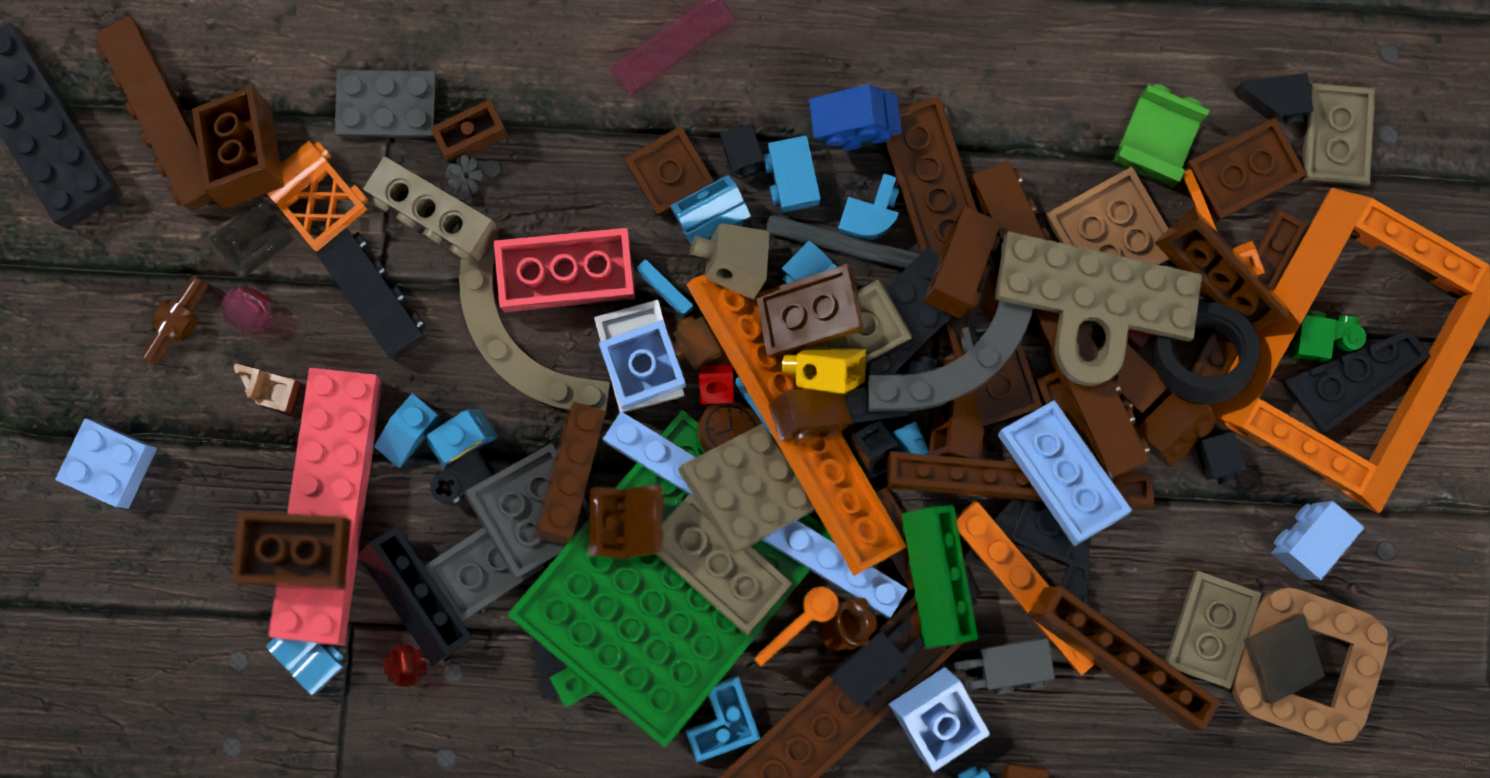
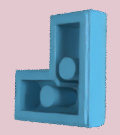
(730, 729)

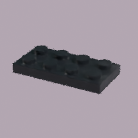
(921, 318)

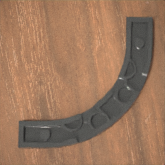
(959, 377)

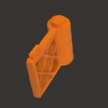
(302, 174)
(818, 605)

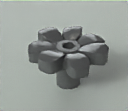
(463, 175)

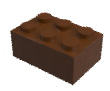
(237, 147)
(291, 550)

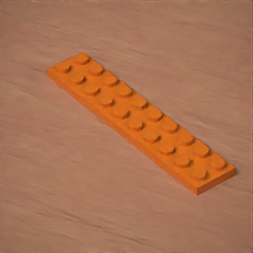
(822, 467)

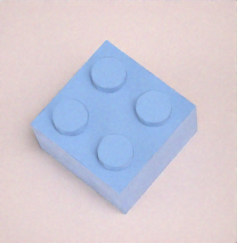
(642, 364)
(106, 464)
(1316, 539)
(939, 719)

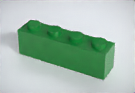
(939, 576)

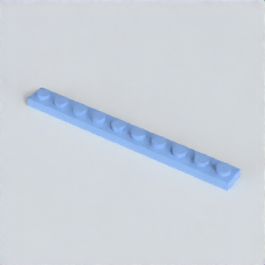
(793, 540)

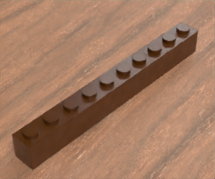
(1097, 407)

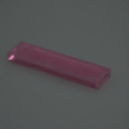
(671, 45)

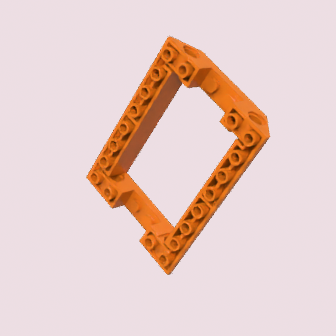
(1452, 270)

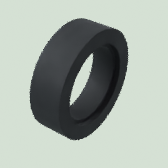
(1218, 388)

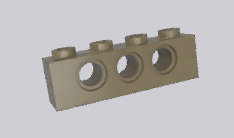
(392, 179)

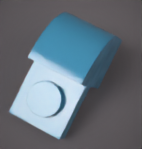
(871, 220)

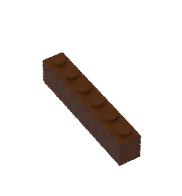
(156, 108)
(1123, 658)

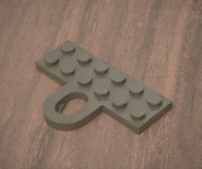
(1099, 289)

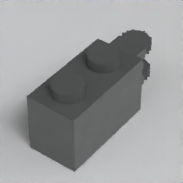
(1010, 665)

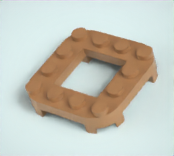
(1357, 679)

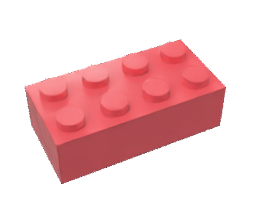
(564, 270)

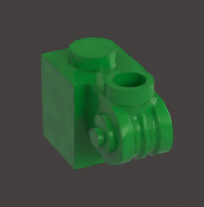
(1317, 335)

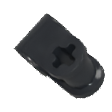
(464, 473)

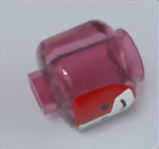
(247, 310)

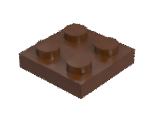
(668, 170)

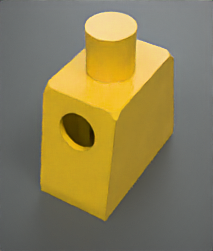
(827, 368)

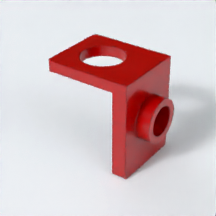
(716, 384)

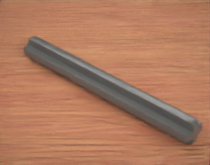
(840, 242)

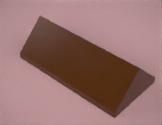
(1225, 276)

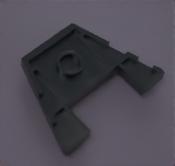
(1036, 528)

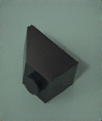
(1279, 97)

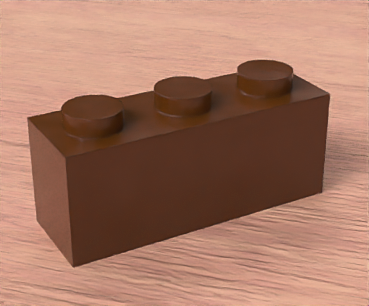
(963, 263)

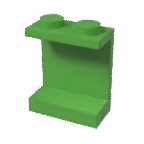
(1160, 135)

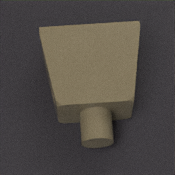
(735, 257)

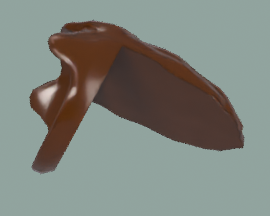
(849, 627)

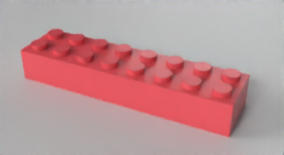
(330, 481)

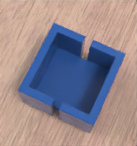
(855, 117)

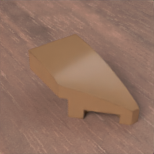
(268, 388)

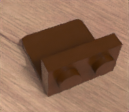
(626, 522)

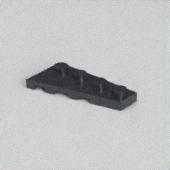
(1346, 384)

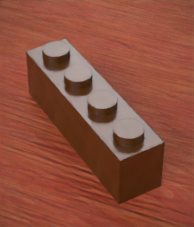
(569, 474)

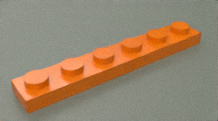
(1011, 570)

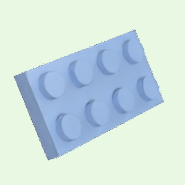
(1064, 472)

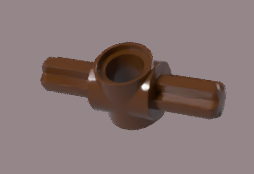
(174, 320)

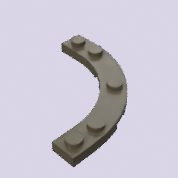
(505, 356)

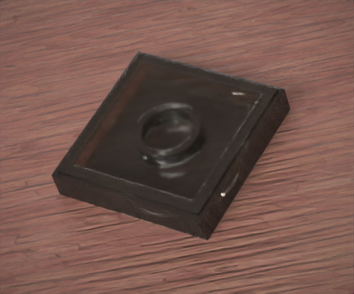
(1284, 658)

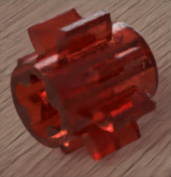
(404, 665)

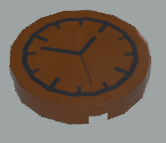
(724, 422)

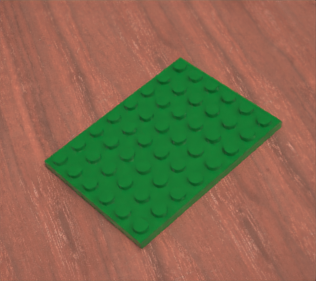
(636, 623)

